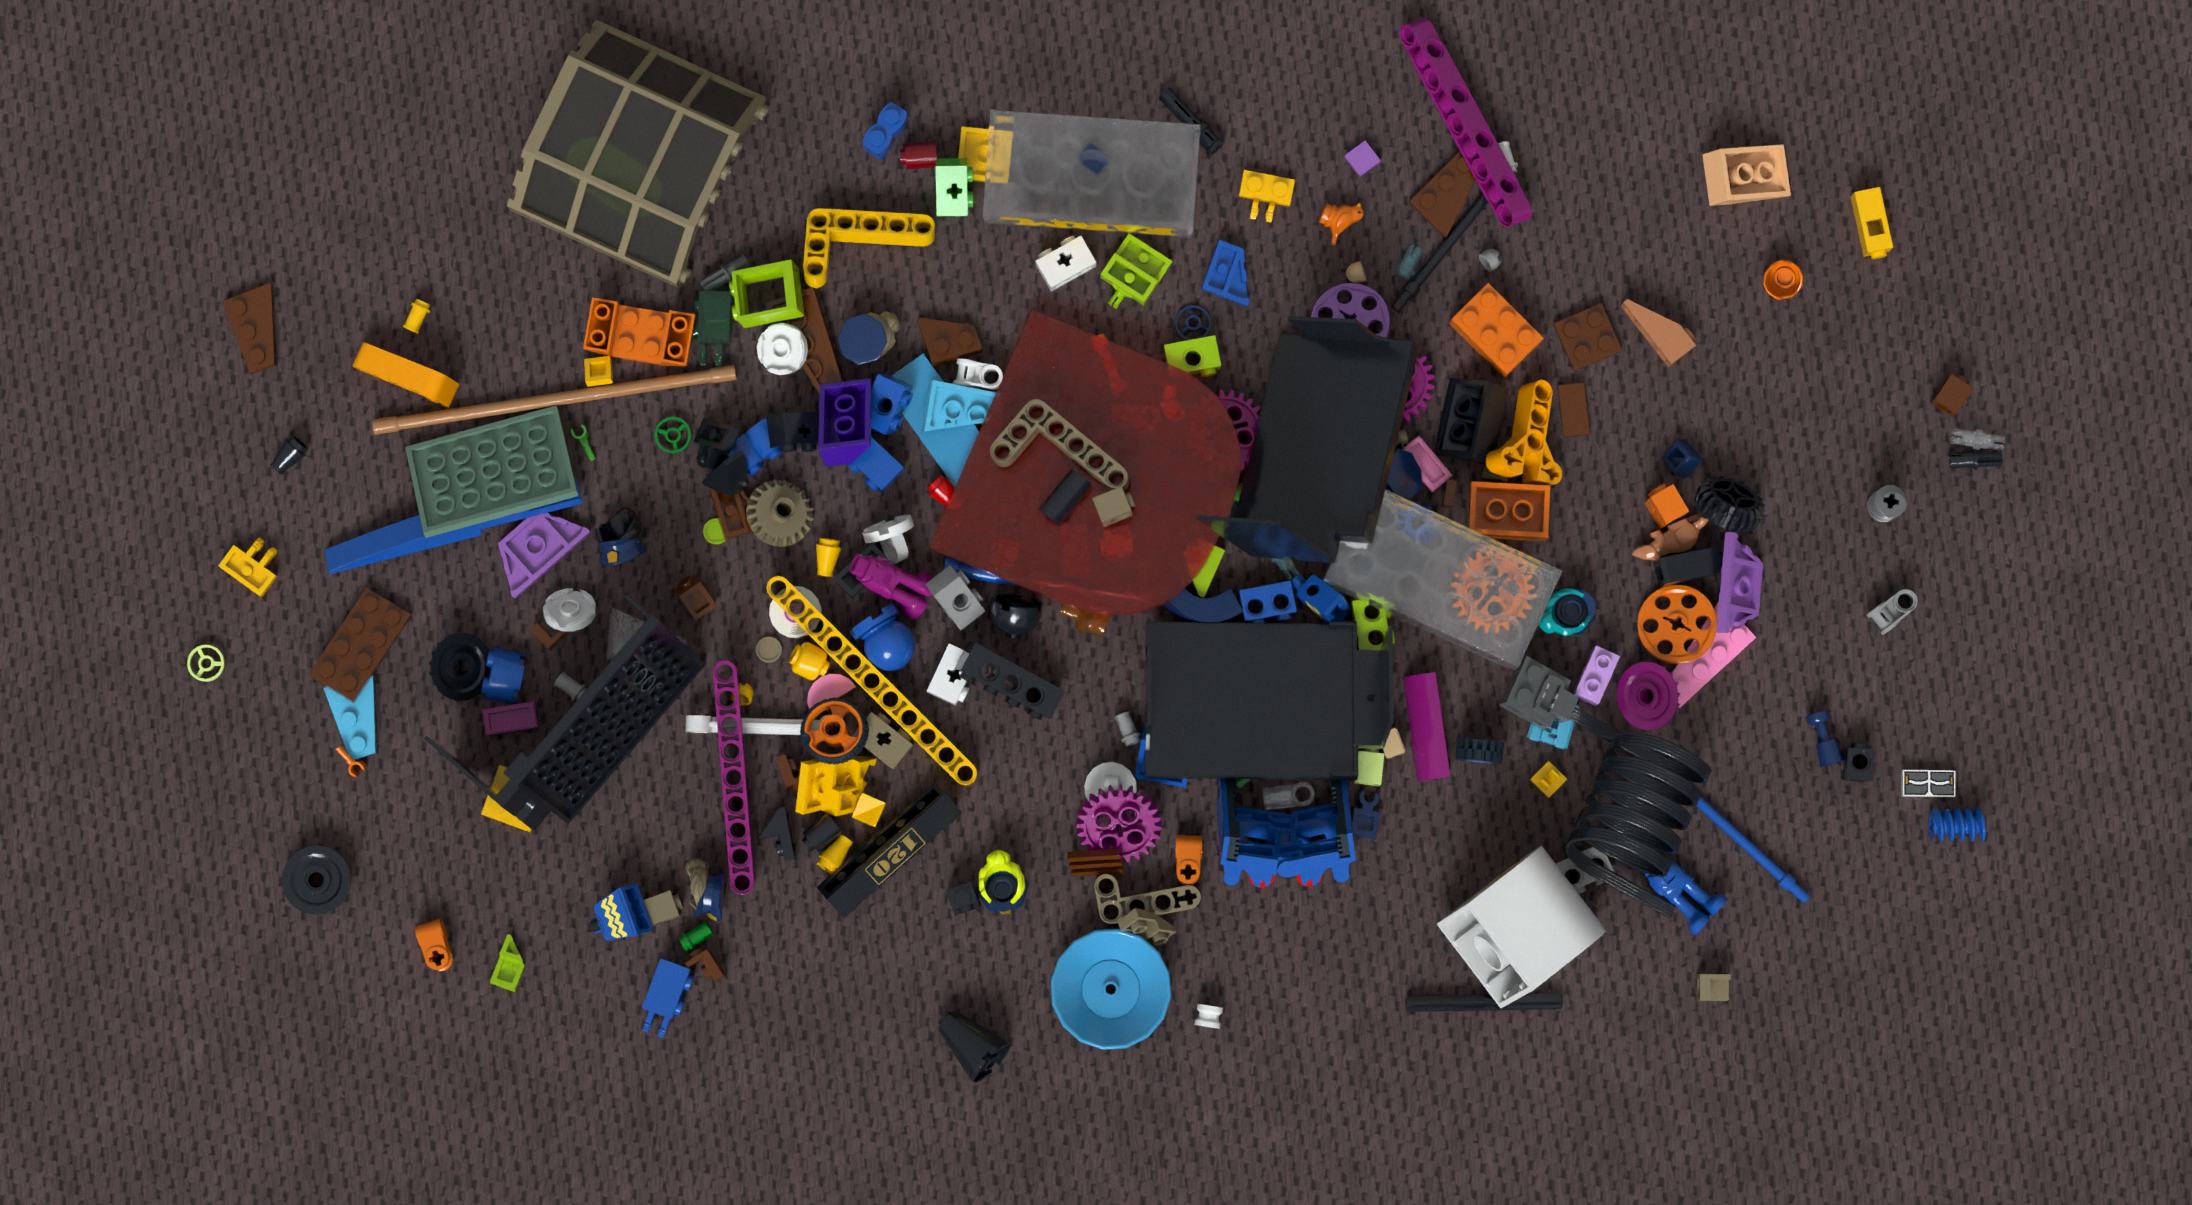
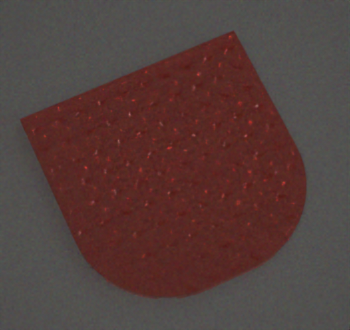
(1145, 417)

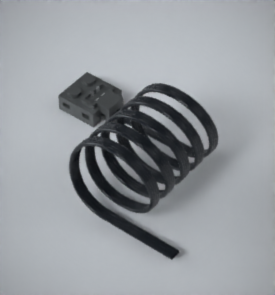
(1638, 827)

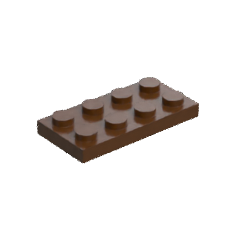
(360, 645)

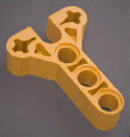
(1528, 441)

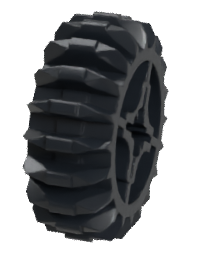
(1729, 504)

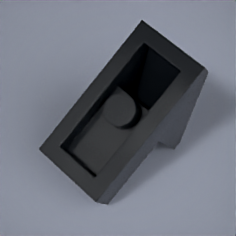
(780, 827)

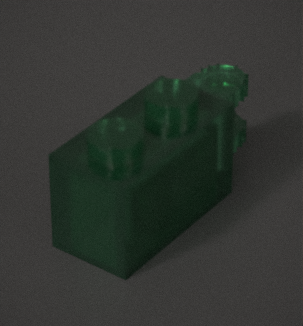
(713, 323)

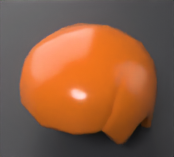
(1783, 279)

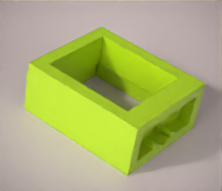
(793, 294)

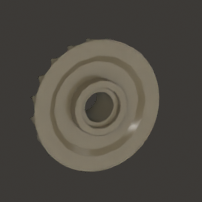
(766, 521)

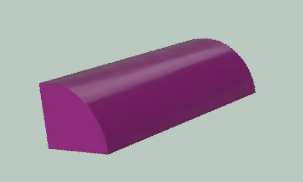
(1426, 727)

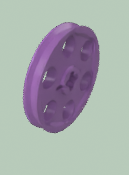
(1354, 307)

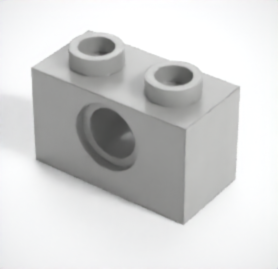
(961, 609)

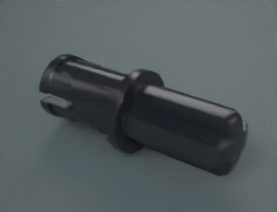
(1974, 459)

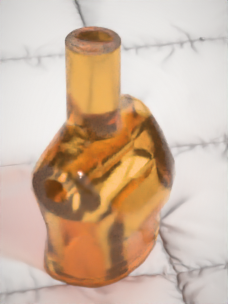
(1086, 621)

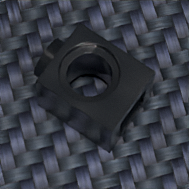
(1850, 773)

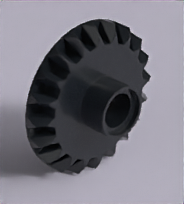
(472, 658)
(298, 879)

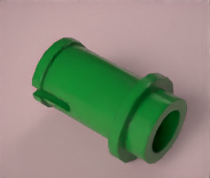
(695, 936)

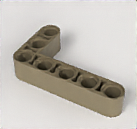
(1063, 442)

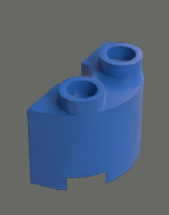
(504, 675)

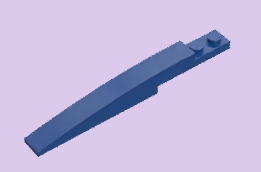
(408, 537)

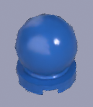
(886, 641)

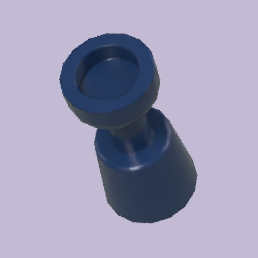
(1828, 749)

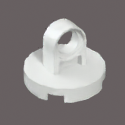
(890, 537)
(1108, 774)

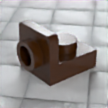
(695, 597)
(788, 769)
(710, 968)

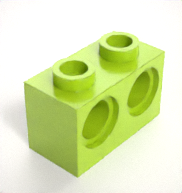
(1366, 625)

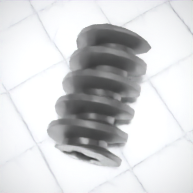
(1894, 498)

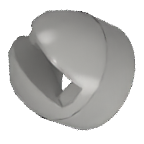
(1490, 259)

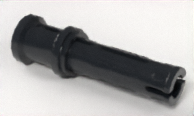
(1208, 138)

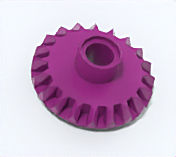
(1635, 700)

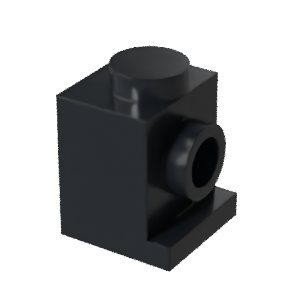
(962, 898)

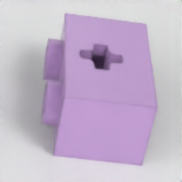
(1595, 675)

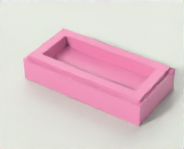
(1433, 470)

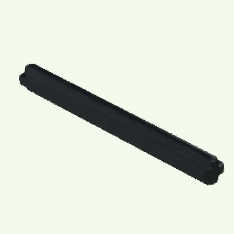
(1481, 1003)

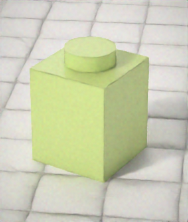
(1370, 767)

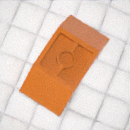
(639, 333)

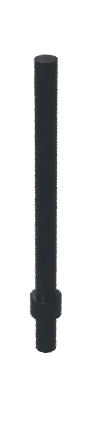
(1412, 288)

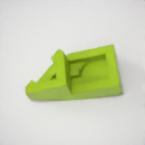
(509, 966)

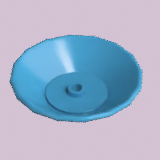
(1106, 1018)

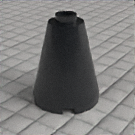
(972, 1044)

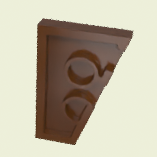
(1444, 195)

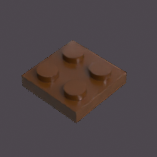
(1587, 337)

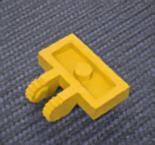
(1267, 189)
(249, 571)

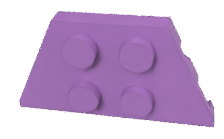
(536, 548)
(1739, 585)

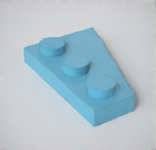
(954, 406)
(356, 721)

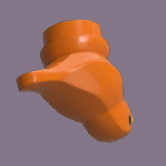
(1340, 218)

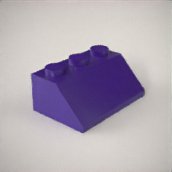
(844, 421)

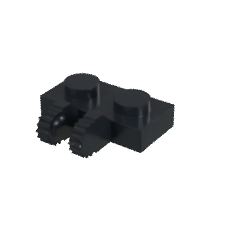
(714, 438)

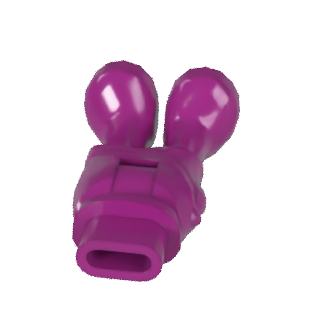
(882, 577)

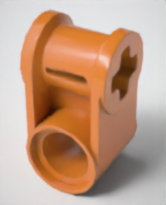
(1188, 854)
(433, 940)

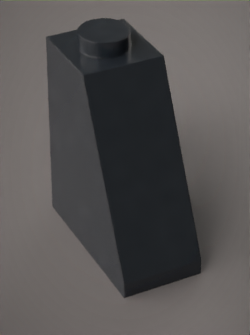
(1688, 566)

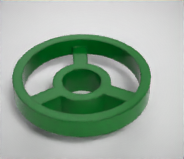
(666, 433)

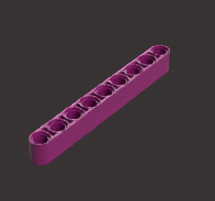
(729, 790)

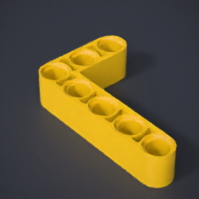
(859, 234)

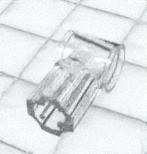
(1285, 796)

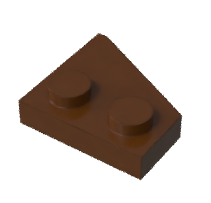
(948, 340)
(731, 513)

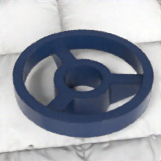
(1192, 316)

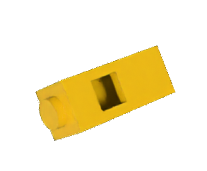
(1872, 222)

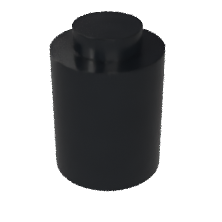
(821, 833)

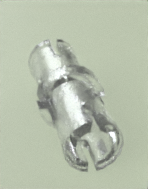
(1977, 439)

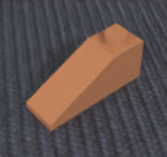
(1663, 334)

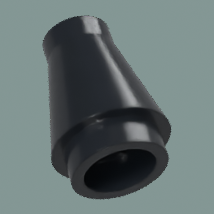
(289, 454)

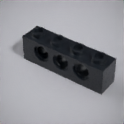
(1046, 696)

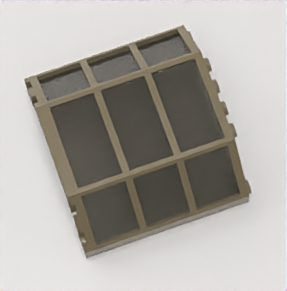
(632, 151)

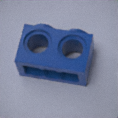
(1265, 596)

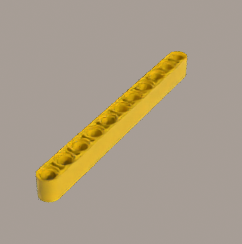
(866, 668)

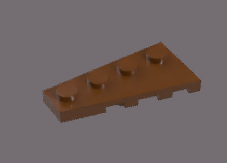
(821, 359)

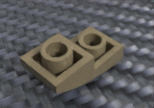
(1148, 925)

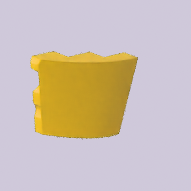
(831, 786)

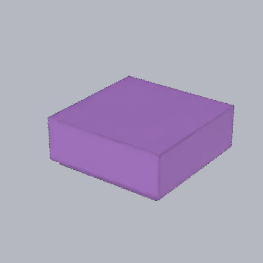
(1362, 159)

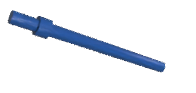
(1785, 880)

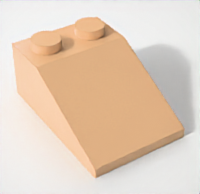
(1746, 174)

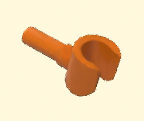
(351, 762)

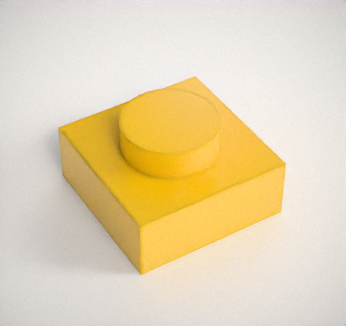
(598, 371)

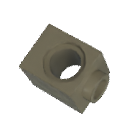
(1114, 506)
(663, 907)

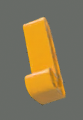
(406, 374)

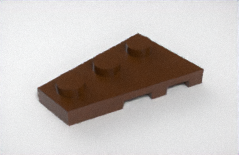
(253, 326)

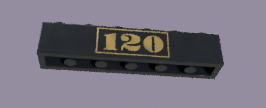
(889, 850)

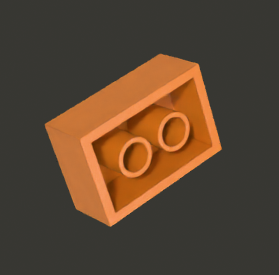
(1496, 330)
(1509, 510)

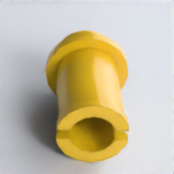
(416, 315)

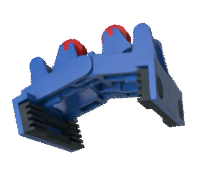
(1292, 851)

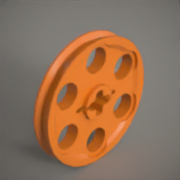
(1672, 613)

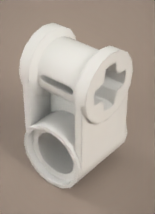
(976, 375)

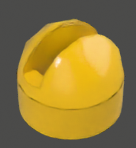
(746, 694)

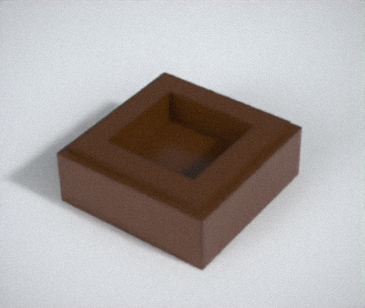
(1449, 494)

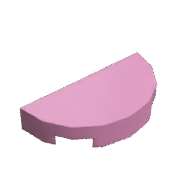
(829, 687)

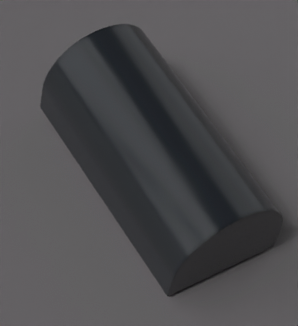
(1065, 497)

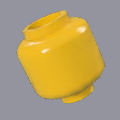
(809, 661)

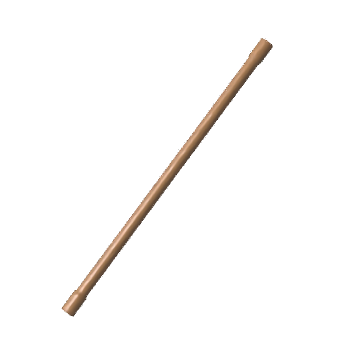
(395, 423)

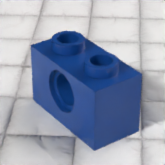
(900, 396)

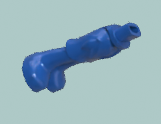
(1672, 887)

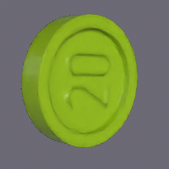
(713, 532)

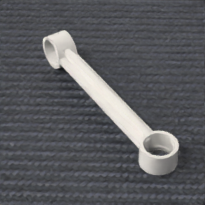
(708, 724)

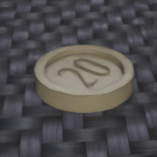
(768, 649)

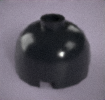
(1014, 614)

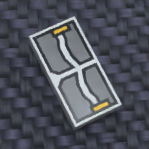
(1927, 783)

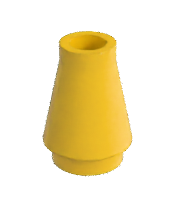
(827, 556)
(835, 854)

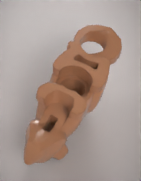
(1678, 539)

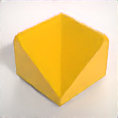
(868, 810)

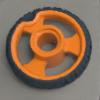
(839, 709)

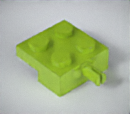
(1134, 271)

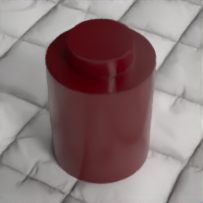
(919, 155)

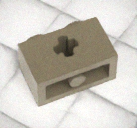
(896, 750)

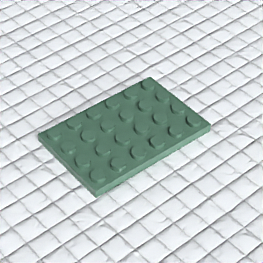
(491, 471)

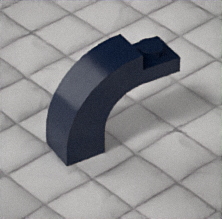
(1208, 610)

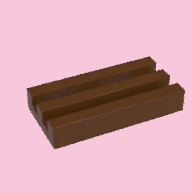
(1095, 862)

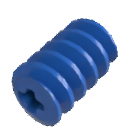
(1956, 823)

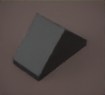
(729, 476)

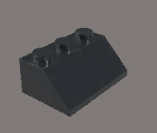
(1470, 419)

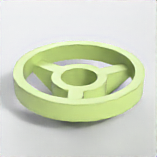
(202, 669)

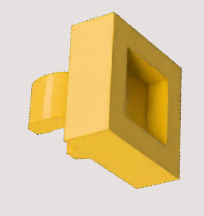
(1548, 779)

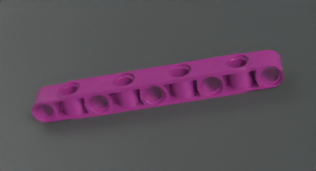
(1465, 122)

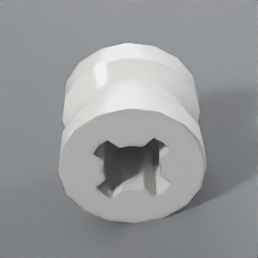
(1208, 1016)

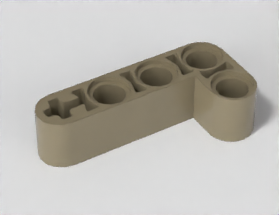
(1147, 898)

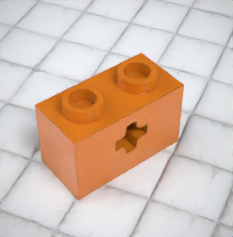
(1666, 505)

